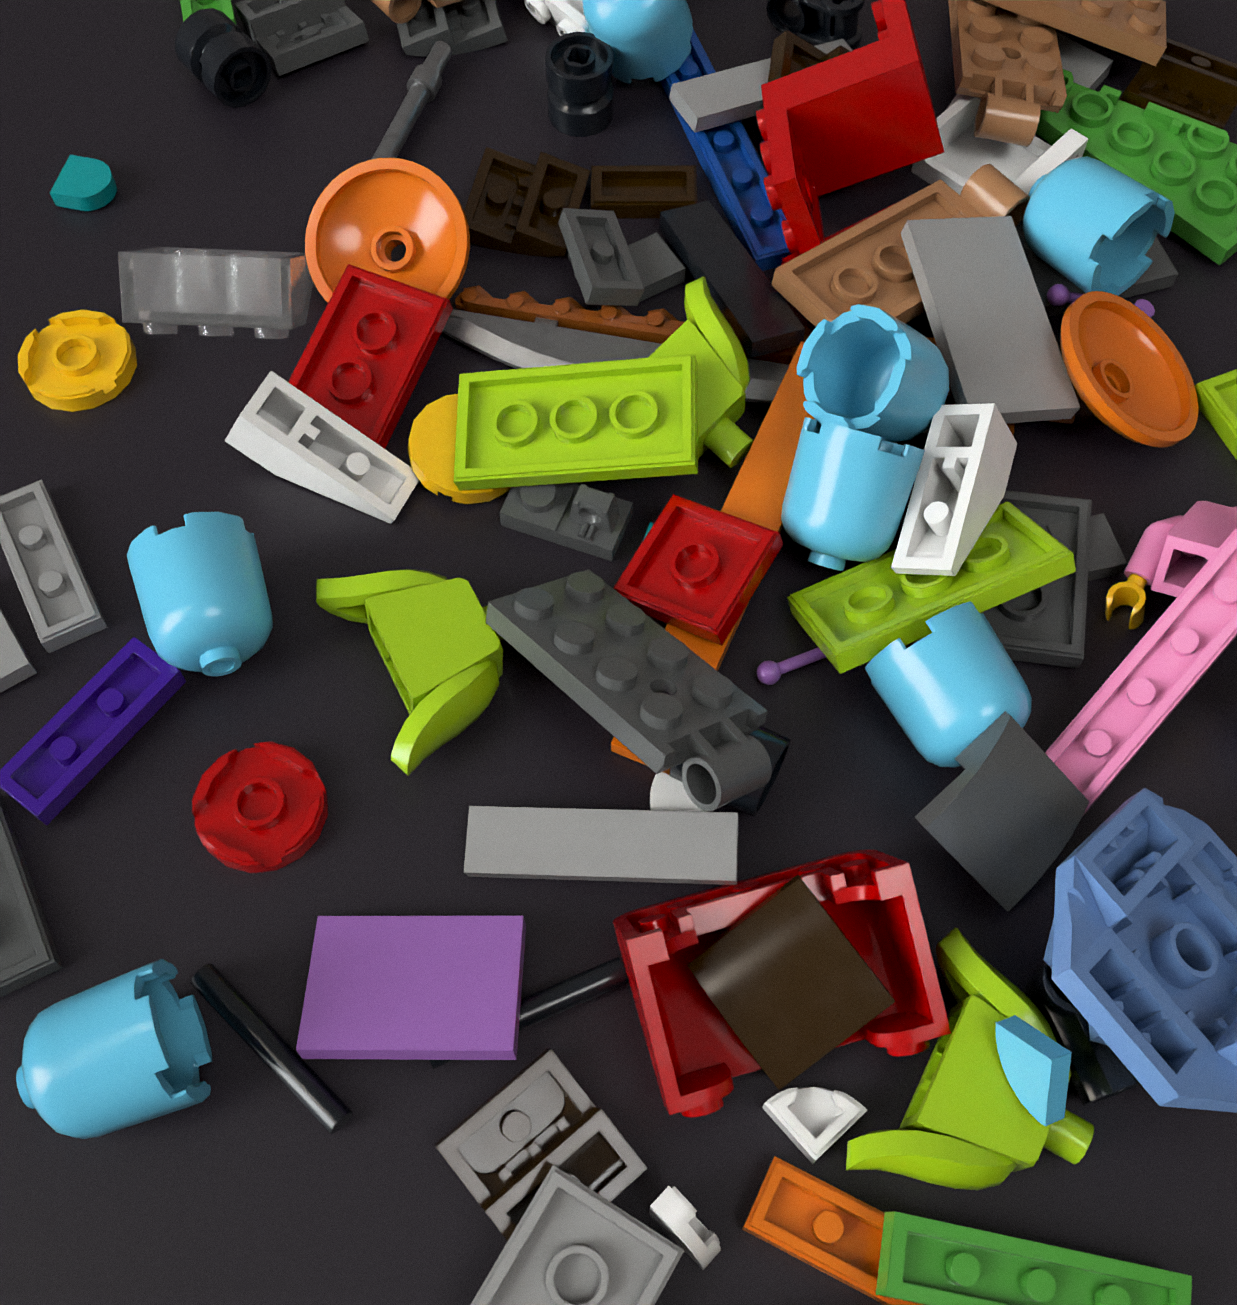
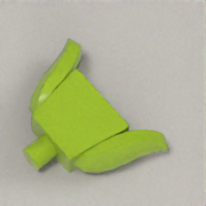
(721, 373)
(433, 648)
(964, 1116)

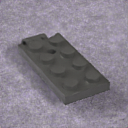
(639, 684)

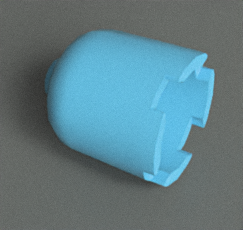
(644, 35)
(1095, 224)
(873, 375)
(847, 493)
(202, 592)
(950, 684)
(115, 1055)

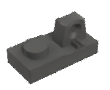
(600, 257)
(569, 516)

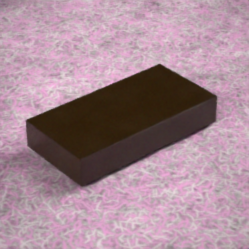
(642, 189)

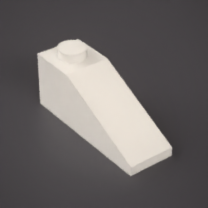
(320, 451)
(955, 488)

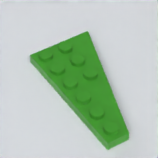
(1163, 151)

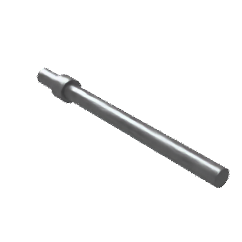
(422, 89)

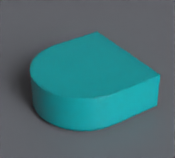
(84, 184)

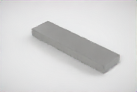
(727, 93)
(602, 845)

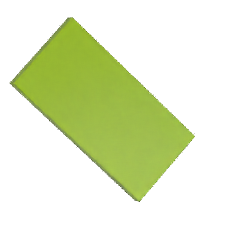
(577, 423)
(872, 606)

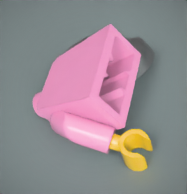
(1171, 556)

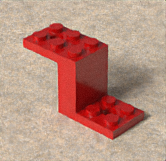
(845, 123)

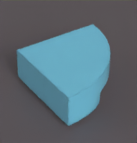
(1034, 1068)

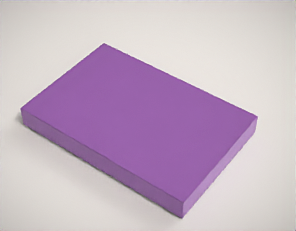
(414, 988)

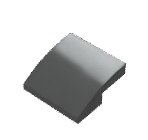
(462, 25)
(301, 30)
(1005, 811)

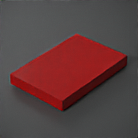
(370, 350)

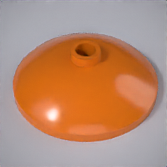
(386, 206)
(1127, 370)

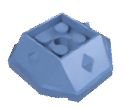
(1152, 949)

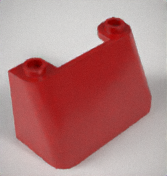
(687, 1035)

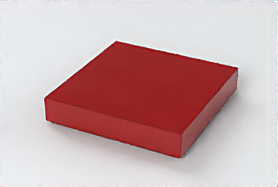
(698, 568)

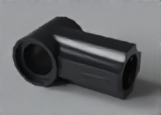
(1093, 1066)

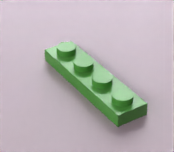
(963, 1265)

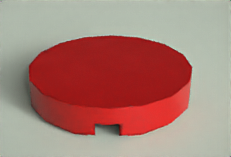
(260, 807)

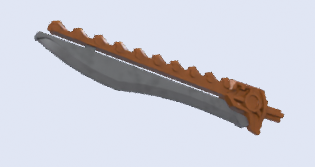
(564, 333)

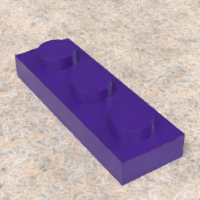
(89, 730)

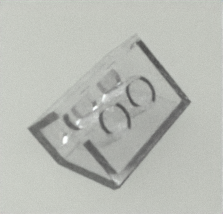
(215, 290)

